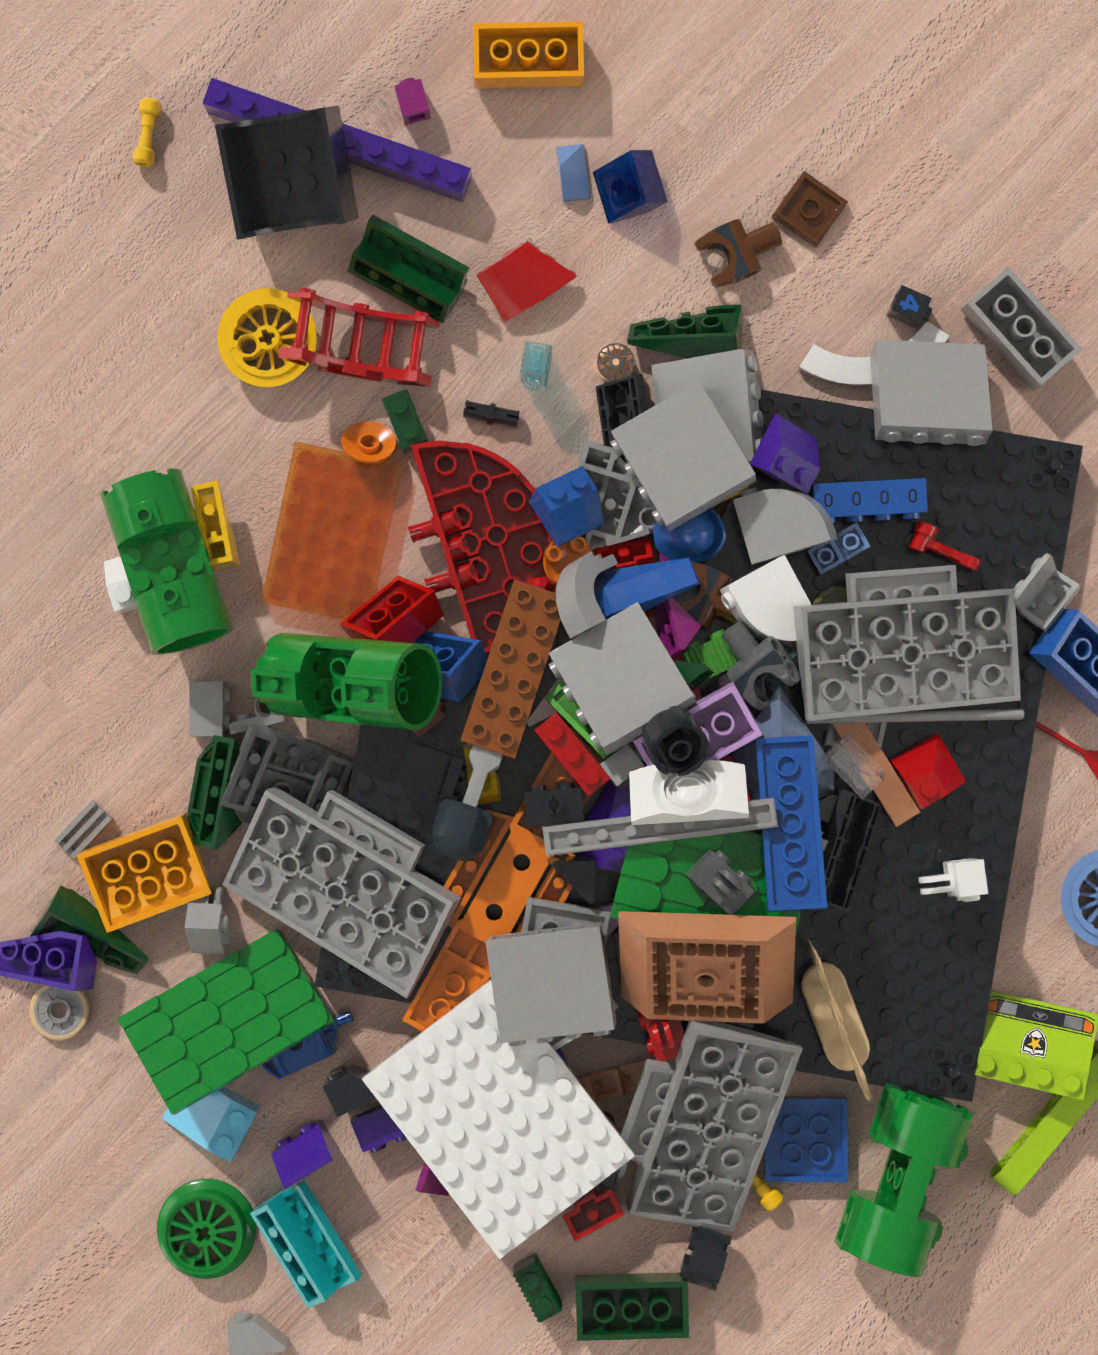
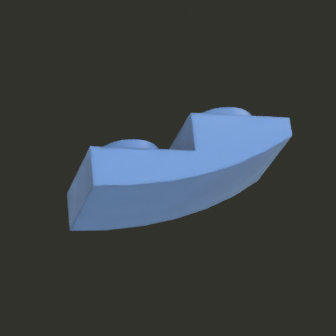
(830, 554)

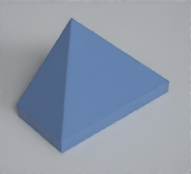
(573, 172)

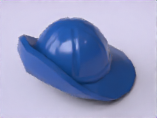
(695, 539)

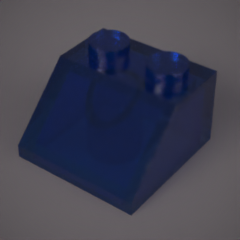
(630, 185)

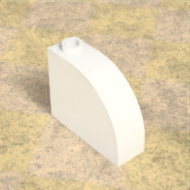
(767, 600)

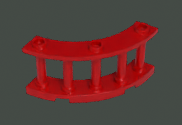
(352, 365)

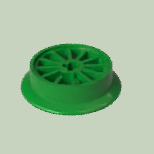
(218, 1193)

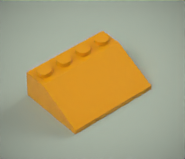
(145, 872)

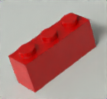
(572, 754)

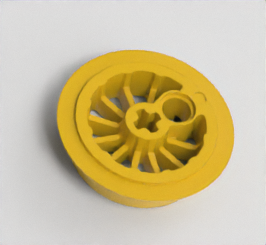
(232, 348)

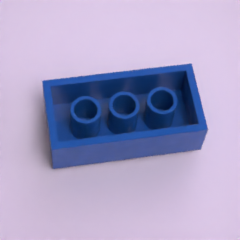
(1071, 655)

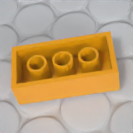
(528, 54)

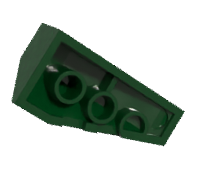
(693, 335)
(77, 915)

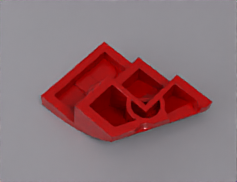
(523, 279)

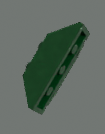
(208, 819)

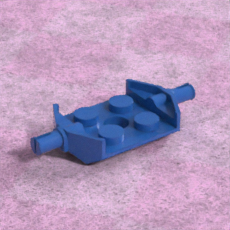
(313, 1050)

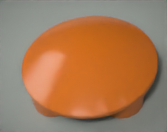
(558, 558)

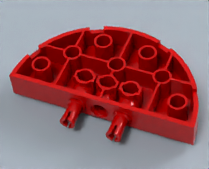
(483, 527)

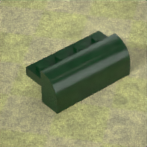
(408, 269)

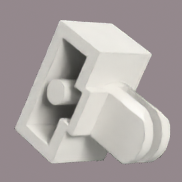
(962, 879)

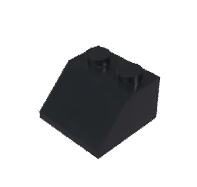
(346, 1089)

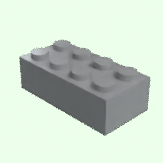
(1021, 329)

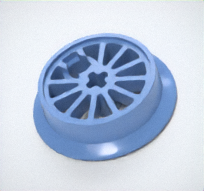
(1070, 894)

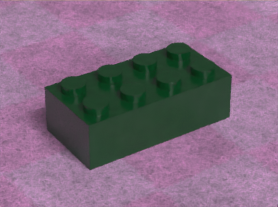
(631, 1306)

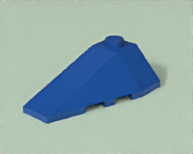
(643, 584)

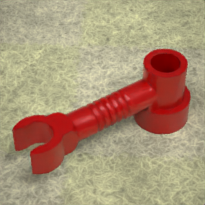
(925, 539)

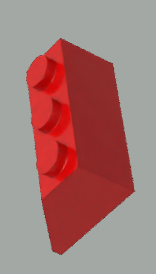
(395, 613)

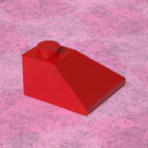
(927, 771)

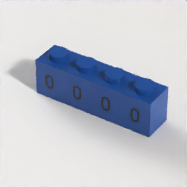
(872, 498)

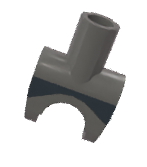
(756, 662)

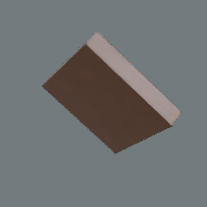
(809, 209)

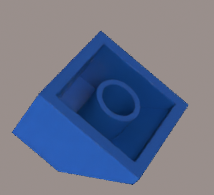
(568, 506)

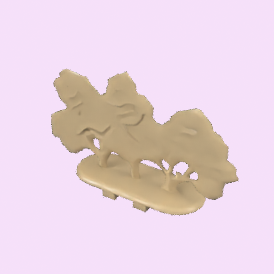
(836, 1018)

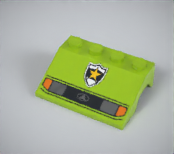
(1037, 1045)

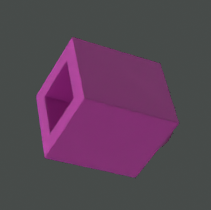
(412, 101)

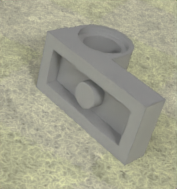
(261, 719)

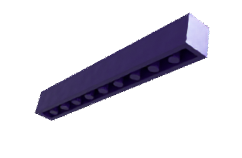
(362, 147)

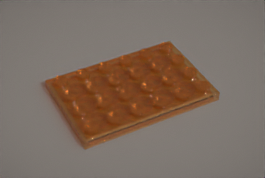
(330, 532)

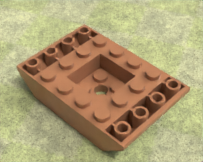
(742, 954)

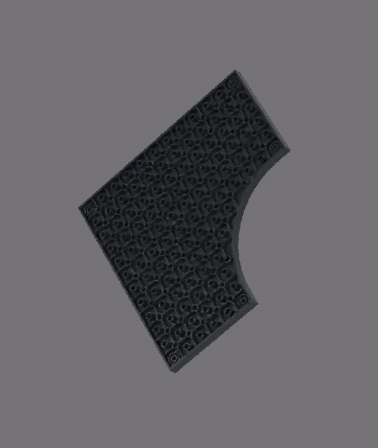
(909, 958)

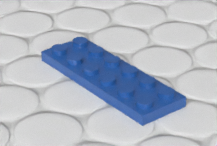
(795, 847)

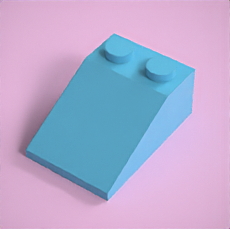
(217, 1122)

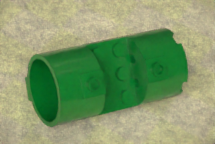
(166, 561)
(349, 680)
(892, 1224)

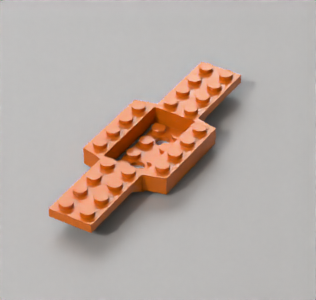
(463, 960)

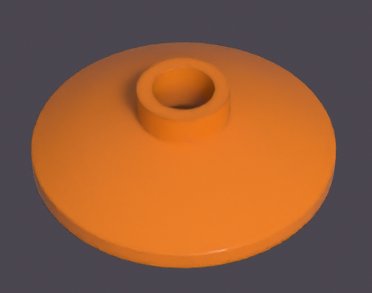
(368, 442)

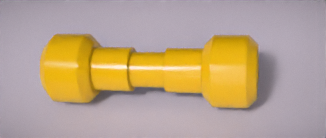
(150, 110)
(770, 1197)

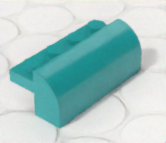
(305, 1243)

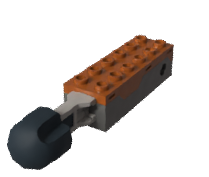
(500, 710)

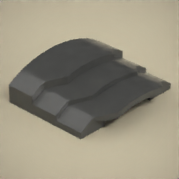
(287, 762)

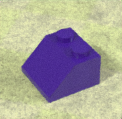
(788, 455)
(303, 1153)

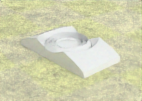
(709, 793)

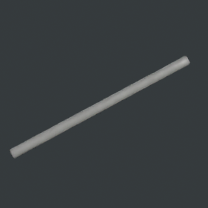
(929, 716)

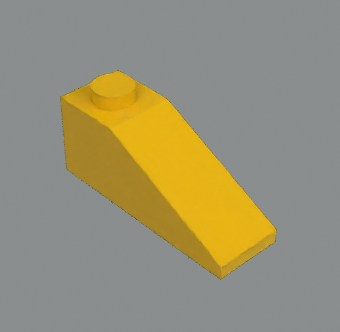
(215, 525)

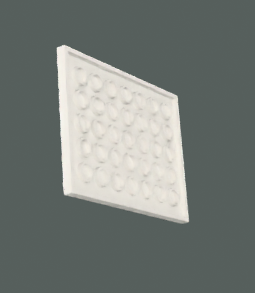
(497, 1122)

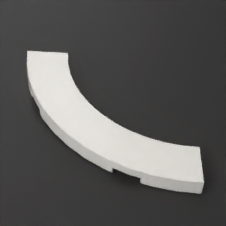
(855, 370)

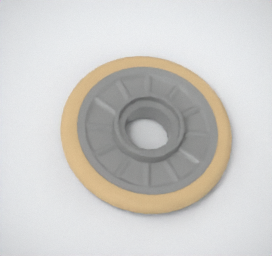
(54, 1027)

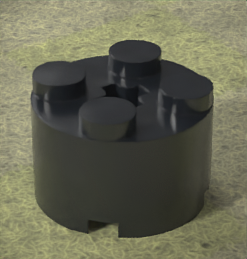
(675, 741)
(706, 1259)

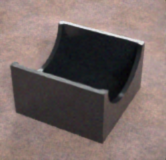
(287, 172)

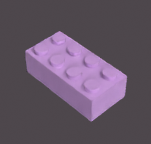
(723, 720)

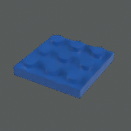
(809, 1141)

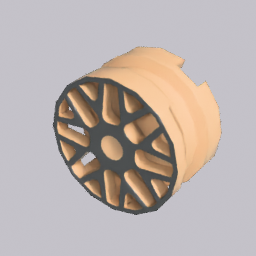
(615, 362)

